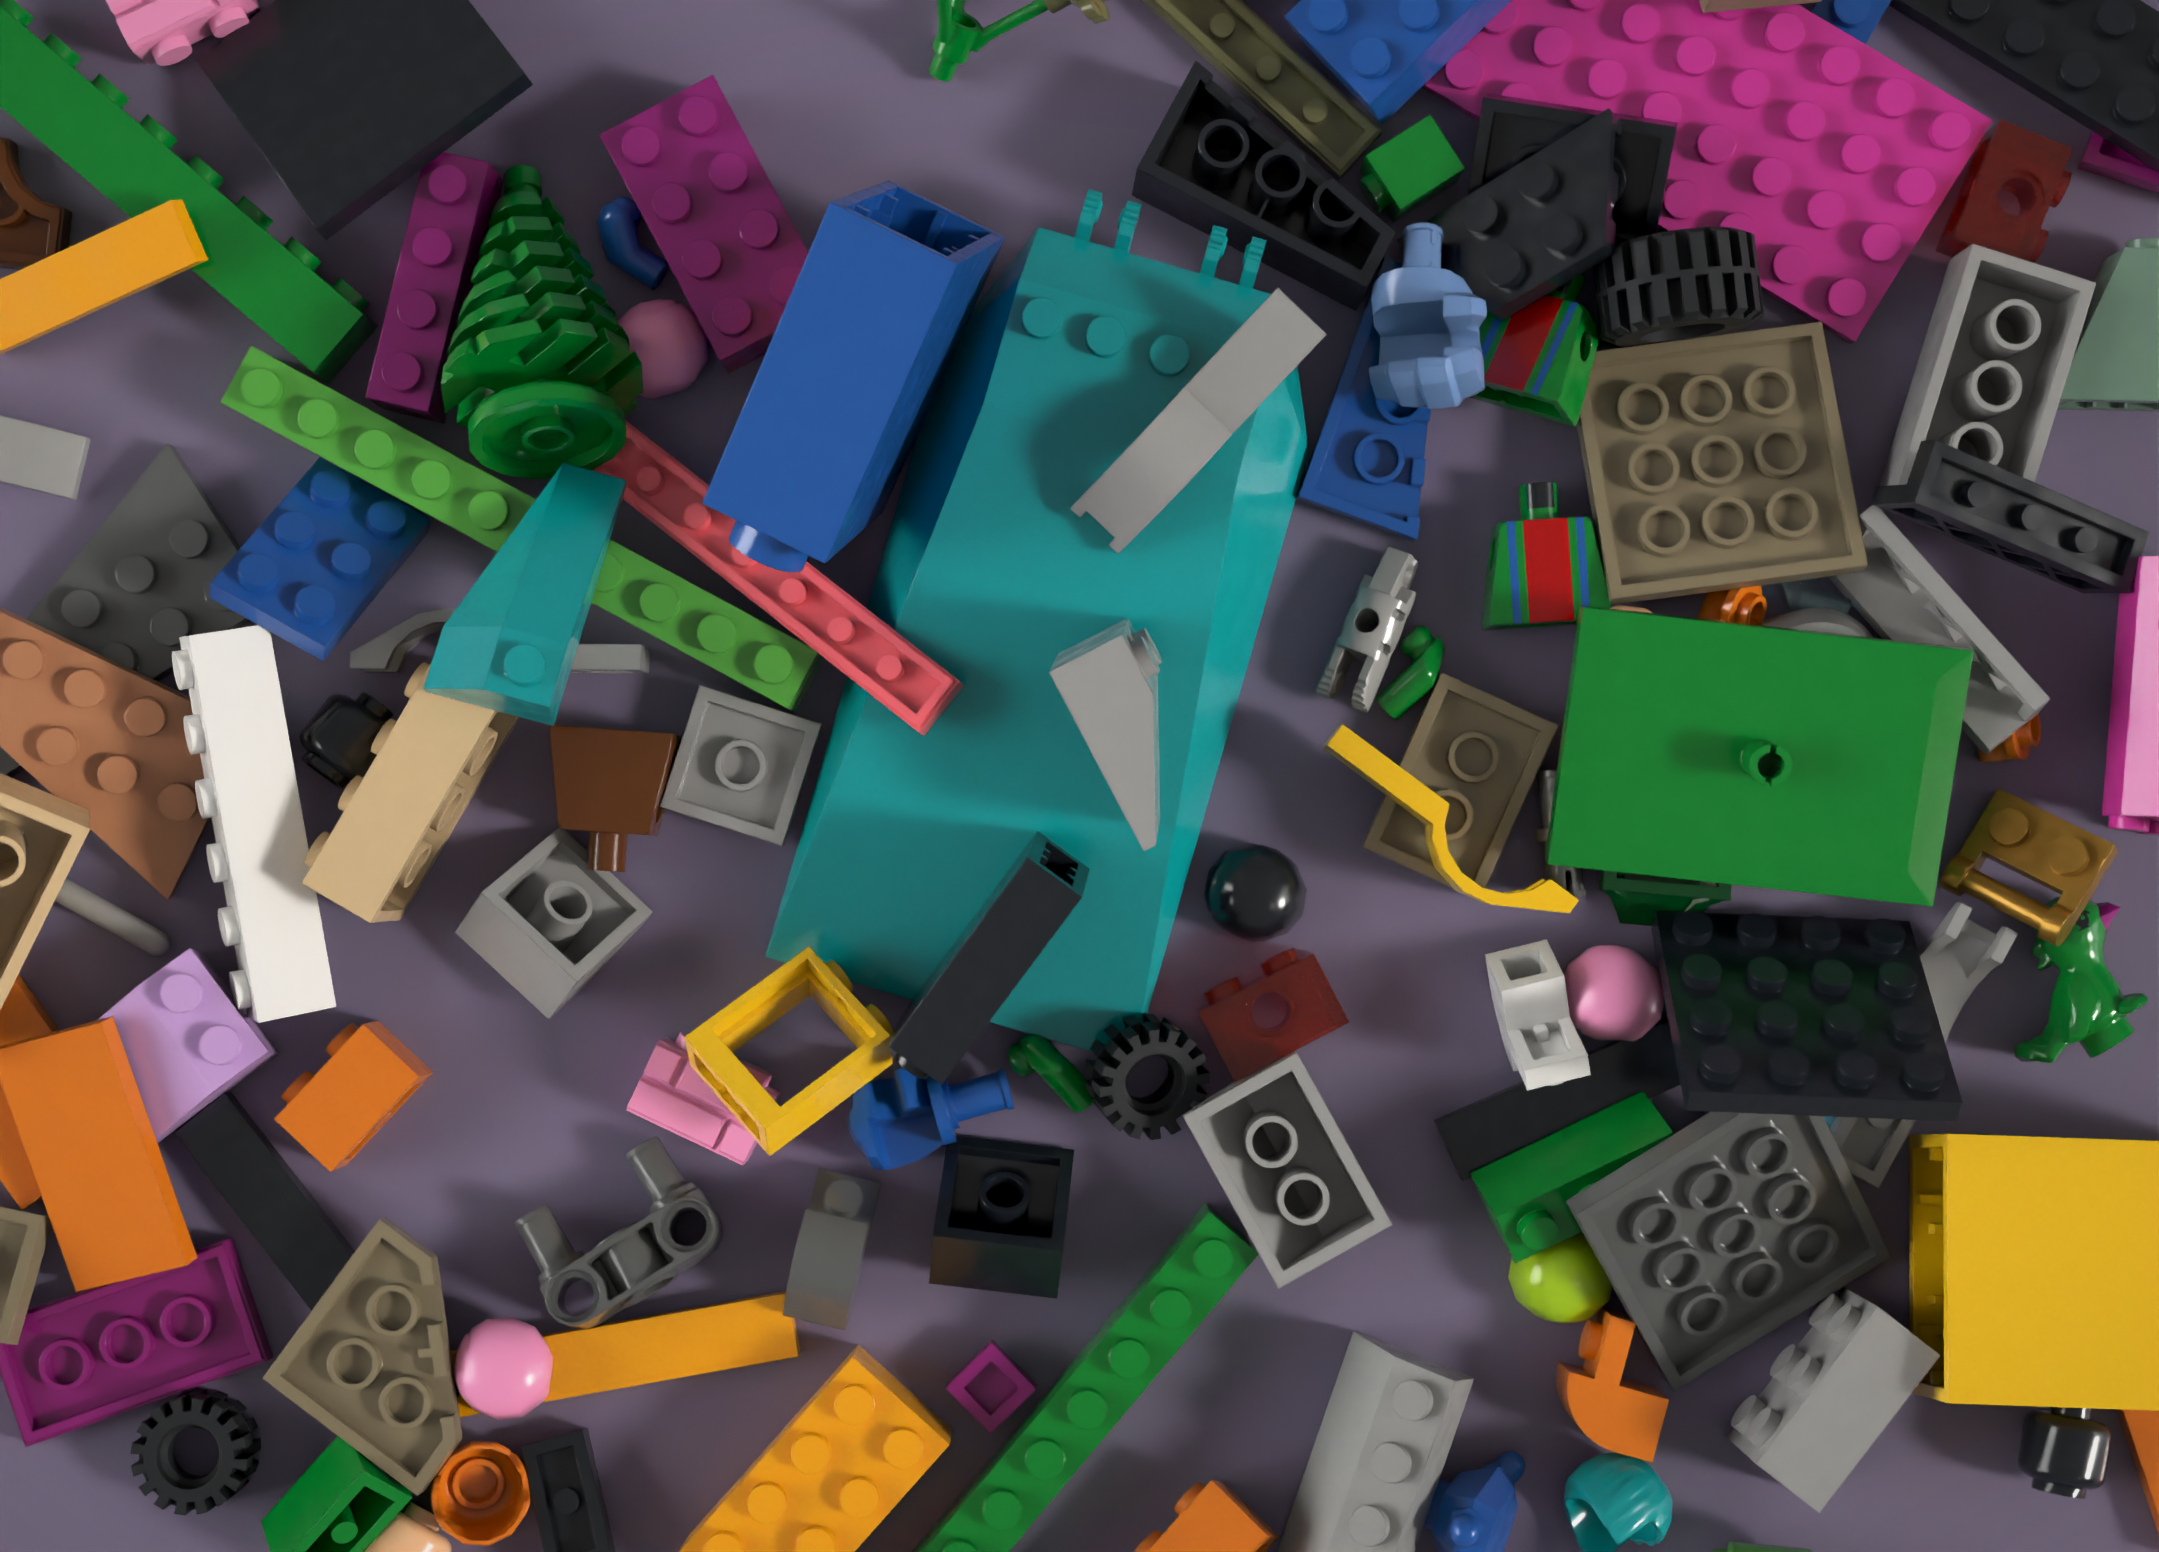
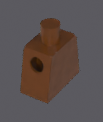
(610, 786)

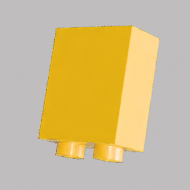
(2036, 1269)

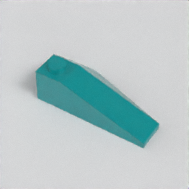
(526, 612)

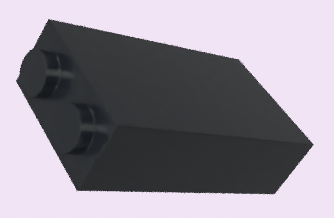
(988, 959)

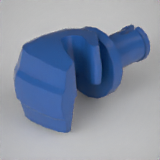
(912, 1116)

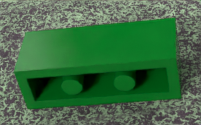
(1530, 1187)

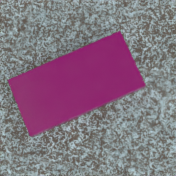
(132, 1344)

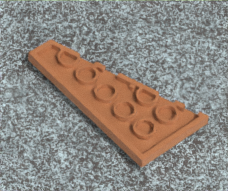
(104, 744)

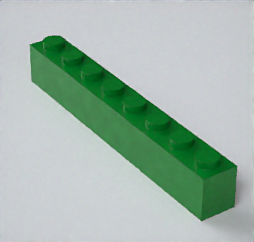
(140, 171)
(1095, 1389)

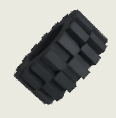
(1124, 1051)
(158, 1460)

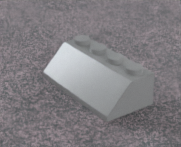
(1377, 1452)

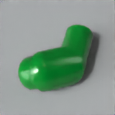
(1418, 677)
(1060, 1074)

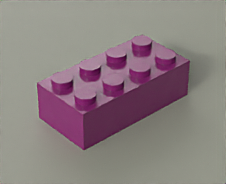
(712, 216)

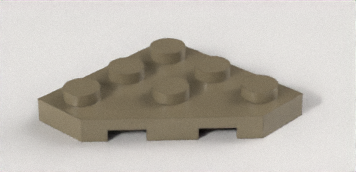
(379, 1359)

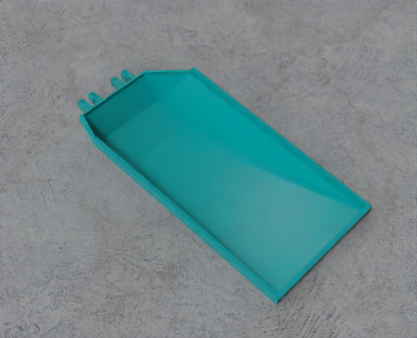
(1001, 578)

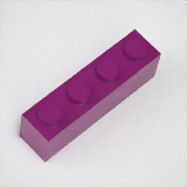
(431, 283)

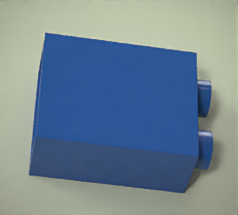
(849, 374)

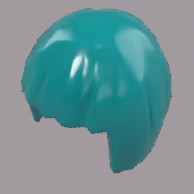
(1616, 1502)

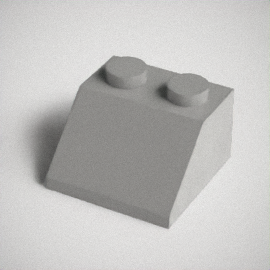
(552, 922)

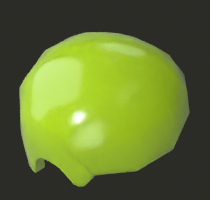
(1561, 1282)

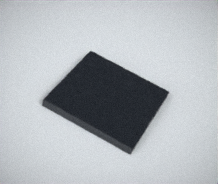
(360, 93)

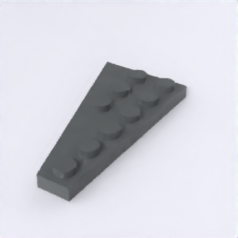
(144, 576)

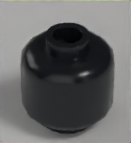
(342, 737)
(2064, 1451)

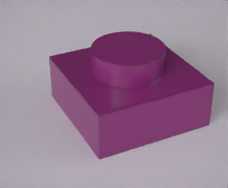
(991, 1386)

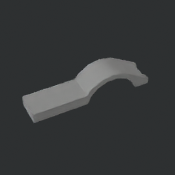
(1200, 419)
(391, 648)
(1954, 964)

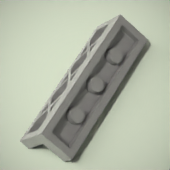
(1913, 603)

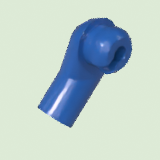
(621, 245)

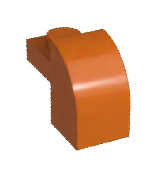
(1603, 1405)

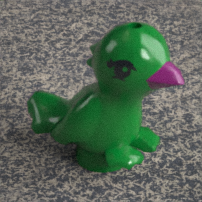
(2086, 996)

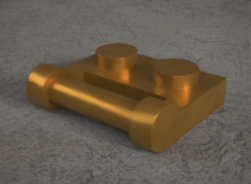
(2039, 849)

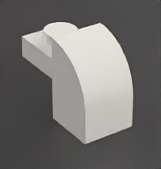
(1535, 1015)

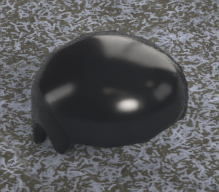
(1255, 892)

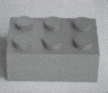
(1831, 1396)

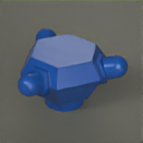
(1476, 1507)

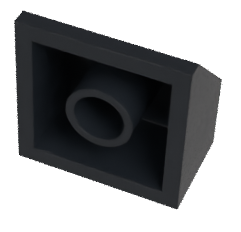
(1001, 1217)

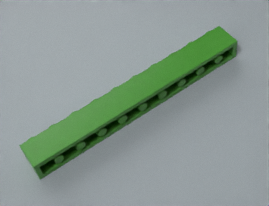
(492, 510)

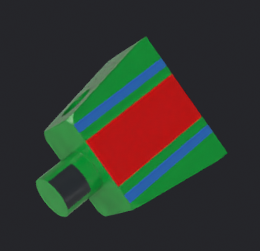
(1541, 356)
(1541, 566)

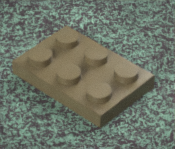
(1477, 759)

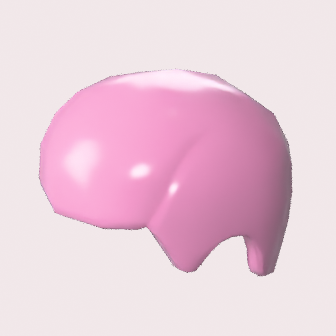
(668, 345)
(1613, 993)
(503, 1368)

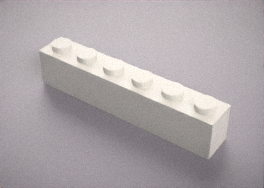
(255, 822)

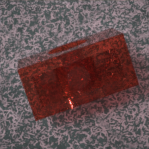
(2014, 162)
(1310, 1013)

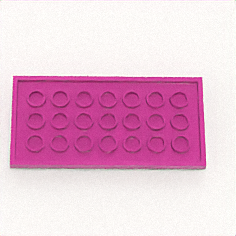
(1776, 134)

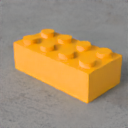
(829, 1468)

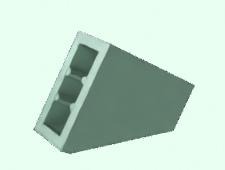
(2119, 341)

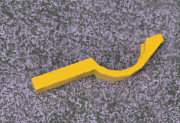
(1433, 811)

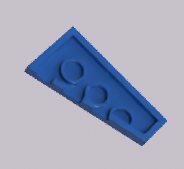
(1368, 448)

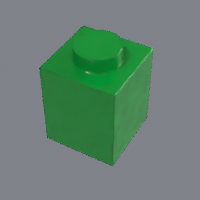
(1409, 170)

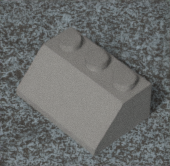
(1286, 1168)

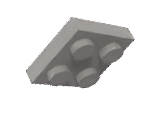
(741, 765)

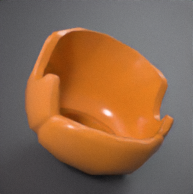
(480, 1493)

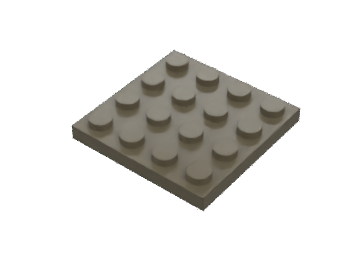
(1718, 465)

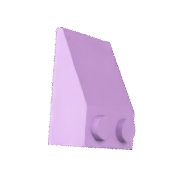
(186, 1040)

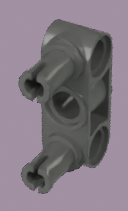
(633, 1259)

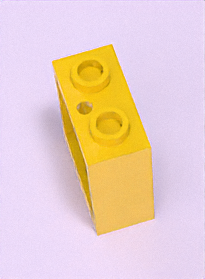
(805, 975)

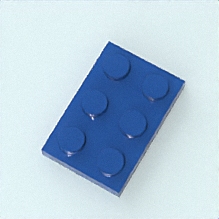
(320, 558)

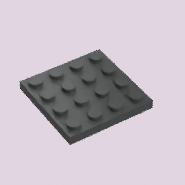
(1727, 1234)

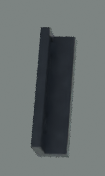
(2016, 520)

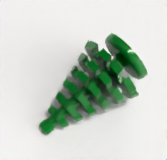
(538, 346)

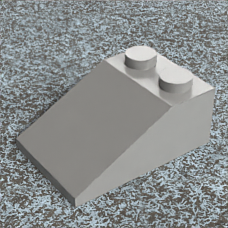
(1114, 702)

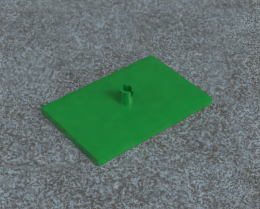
(1757, 755)

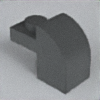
(830, 1249)

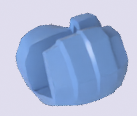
(1426, 328)

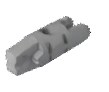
(1379, 599)

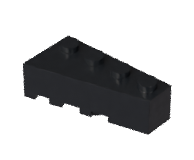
(1232, 172)

